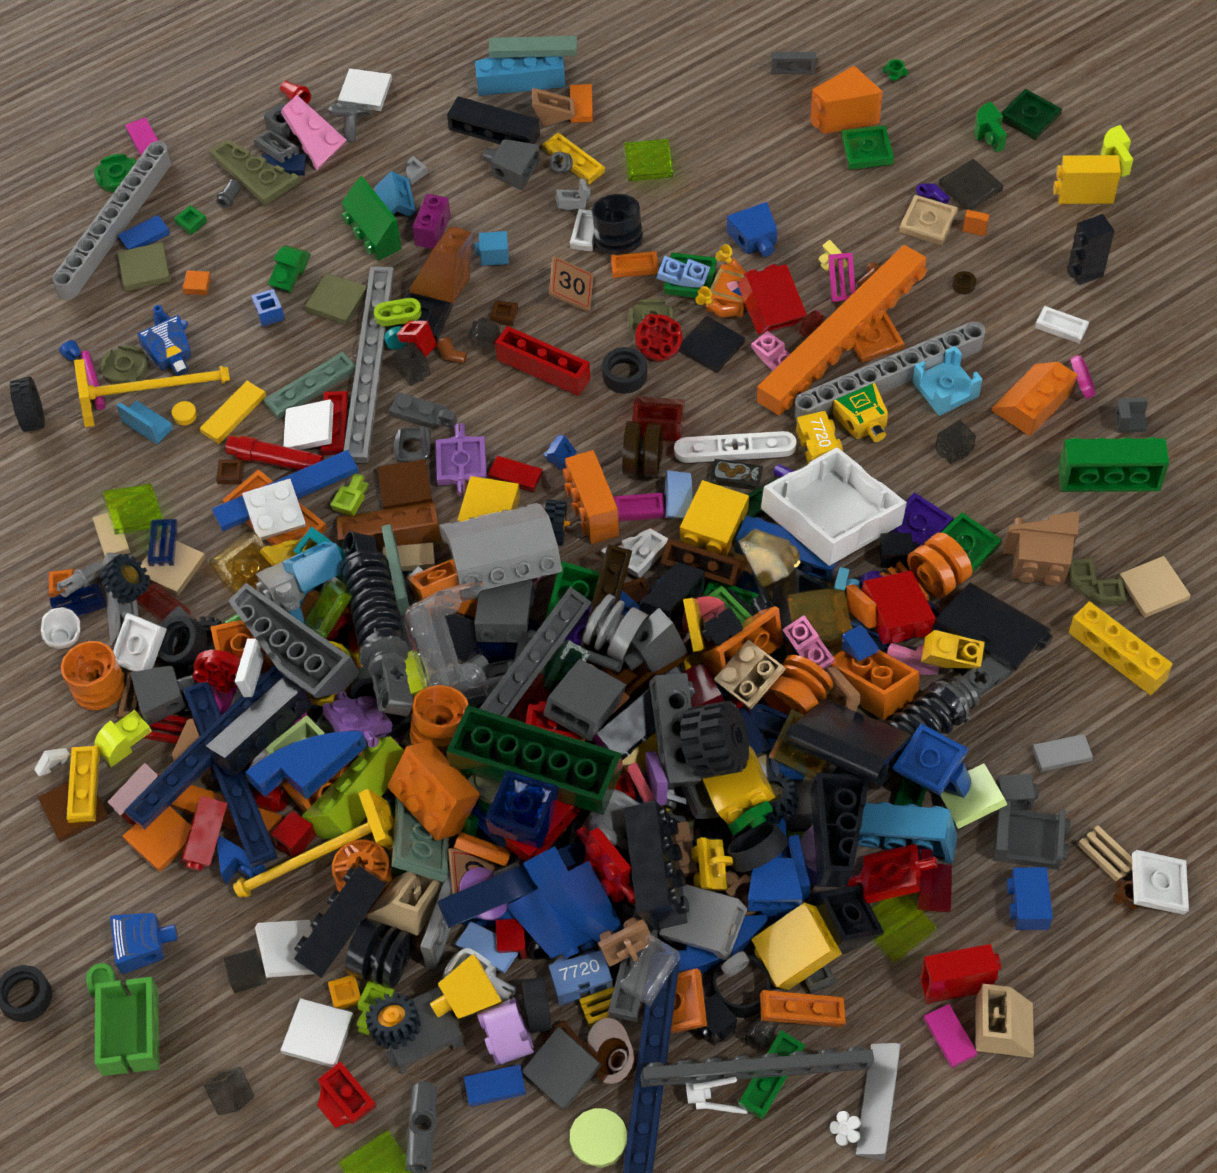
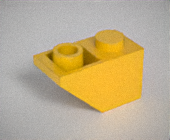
(952, 651)

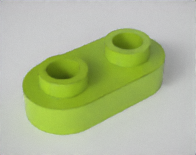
(397, 312)

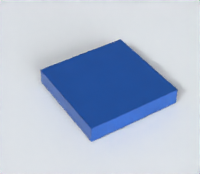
(930, 759)
(795, 852)

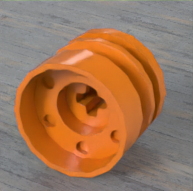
(93, 675)
(799, 686)
(436, 715)
(363, 852)

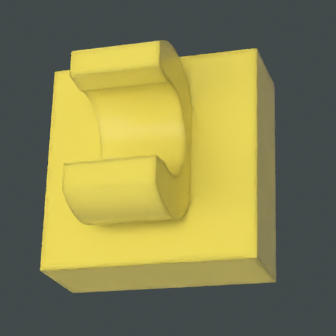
(830, 248)

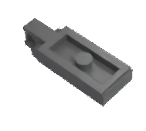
(422, 412)

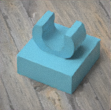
(842, 581)

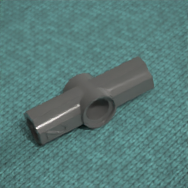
(421, 1142)

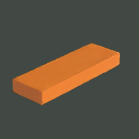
(802, 1008)

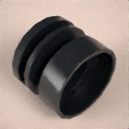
(617, 224)
(378, 953)

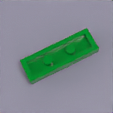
(763, 1091)

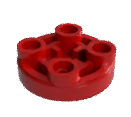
(658, 337)
(217, 669)

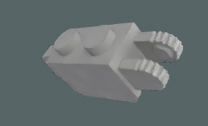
(279, 587)

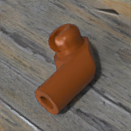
(871, 269)
(449, 353)

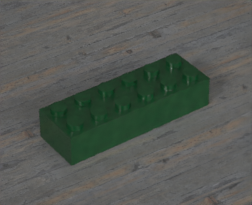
(494, 743)

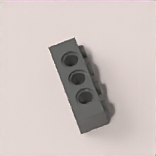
(662, 689)

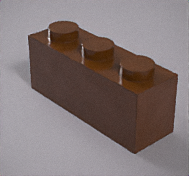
(716, 565)

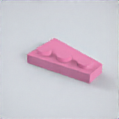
(315, 134)

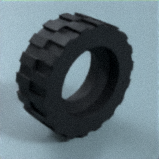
(27, 404)

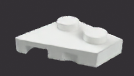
(646, 549)

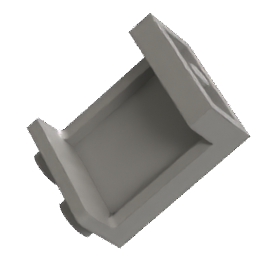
(711, 924)

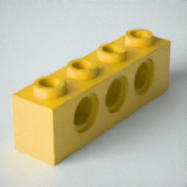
(1120, 648)

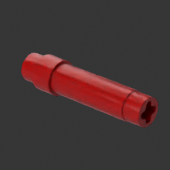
(253, 450)

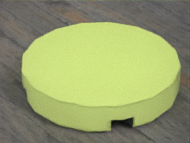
(598, 1137)

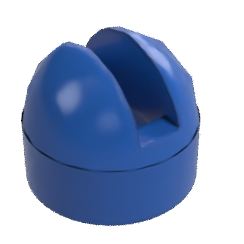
(70, 350)

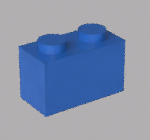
(1030, 898)

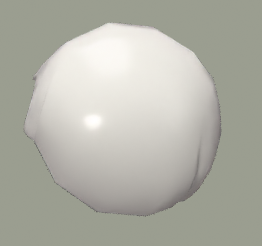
(60, 628)

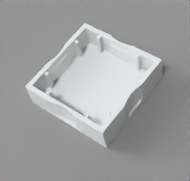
(833, 506)

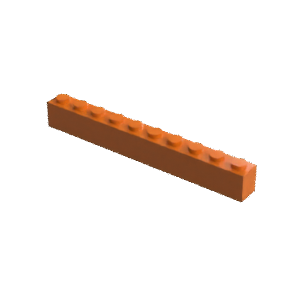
(841, 329)

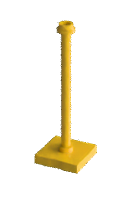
(89, 392)
(379, 823)

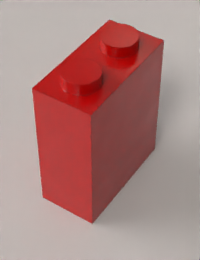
(771, 298)
(899, 607)
(958, 973)

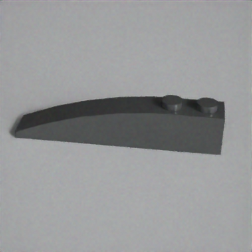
(293, 646)

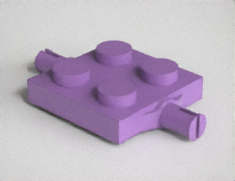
(460, 458)
(357, 715)

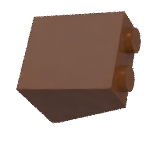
(446, 268)

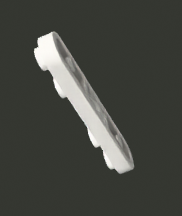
(749, 447)

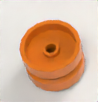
(940, 565)

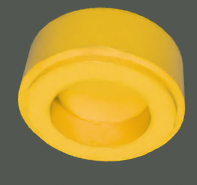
(184, 413)

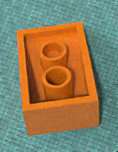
(881, 680)

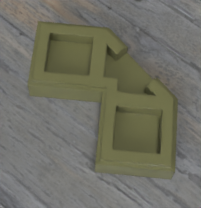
(1101, 592)

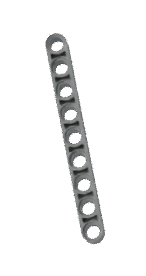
(111, 220)
(893, 369)

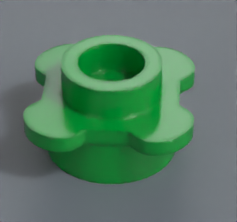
(895, 69)

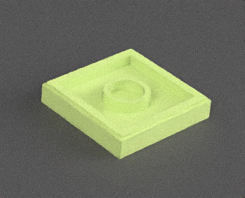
(980, 801)

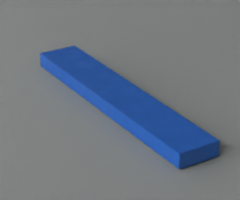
(303, 481)

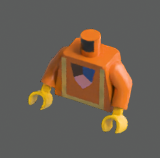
(724, 295)

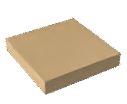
(928, 220)
(175, 577)
(1154, 586)

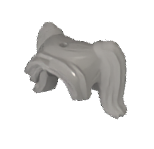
(613, 821)

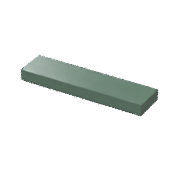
(532, 46)
(310, 385)
(395, 569)

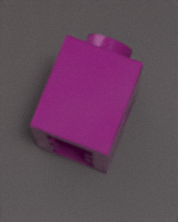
(431, 221)

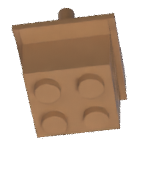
(1042, 548)

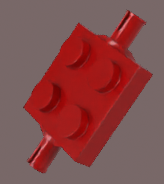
(608, 864)
(892, 873)

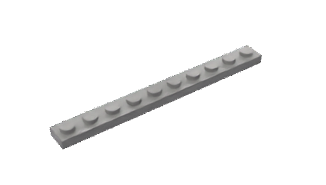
(368, 367)

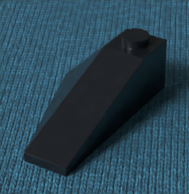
(793, 583)

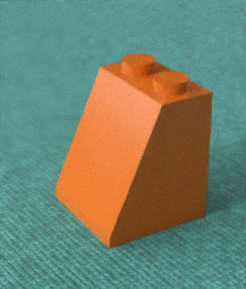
(846, 102)
(437, 578)

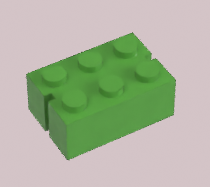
(126, 1026)

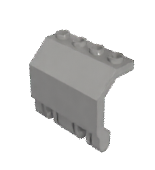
(503, 546)

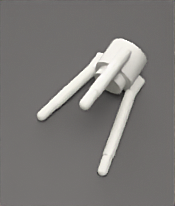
(699, 1092)

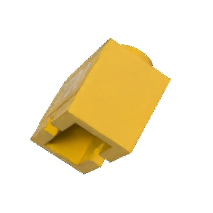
(817, 434)

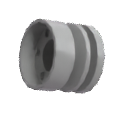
(613, 627)

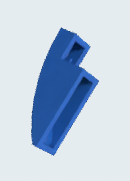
(307, 762)
(574, 894)
(706, 961)

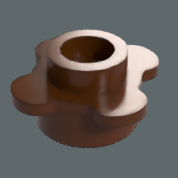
(1120, 897)

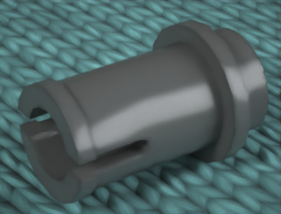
(226, 197)

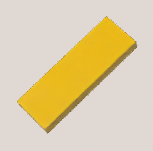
(583, 164)
(232, 412)
(83, 784)

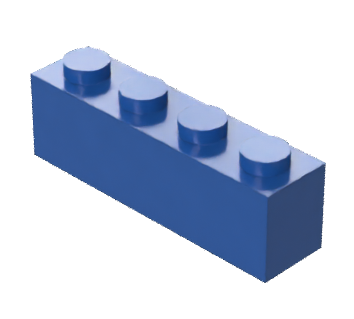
(810, 562)

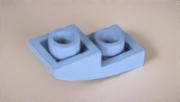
(690, 274)
(679, 494)
(485, 944)

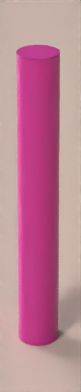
(92, 378)

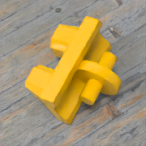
(711, 864)

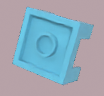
(947, 383)

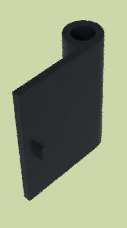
(1004, 629)
(847, 739)

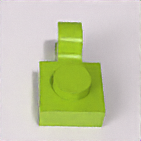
(350, 498)
(370, 994)

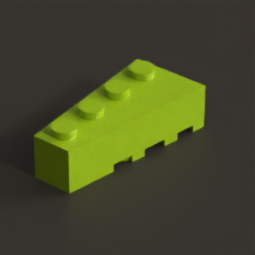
(340, 806)

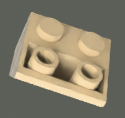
(749, 674)
(407, 902)
(1003, 1021)

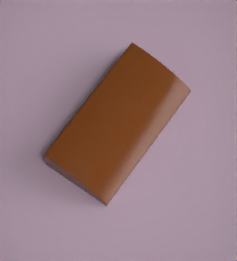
(409, 523)

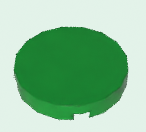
(113, 171)

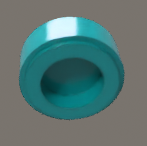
(392, 339)

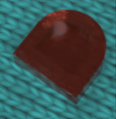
(811, 323)

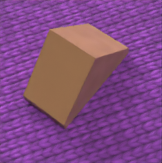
(552, 107)

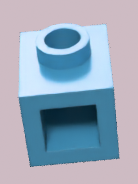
(492, 248)

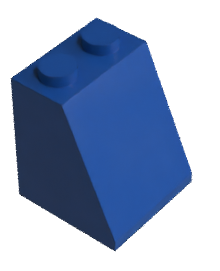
(548, 926)

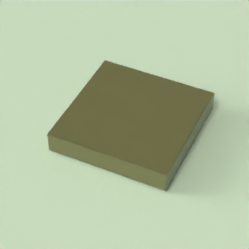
(144, 266)
(336, 298)

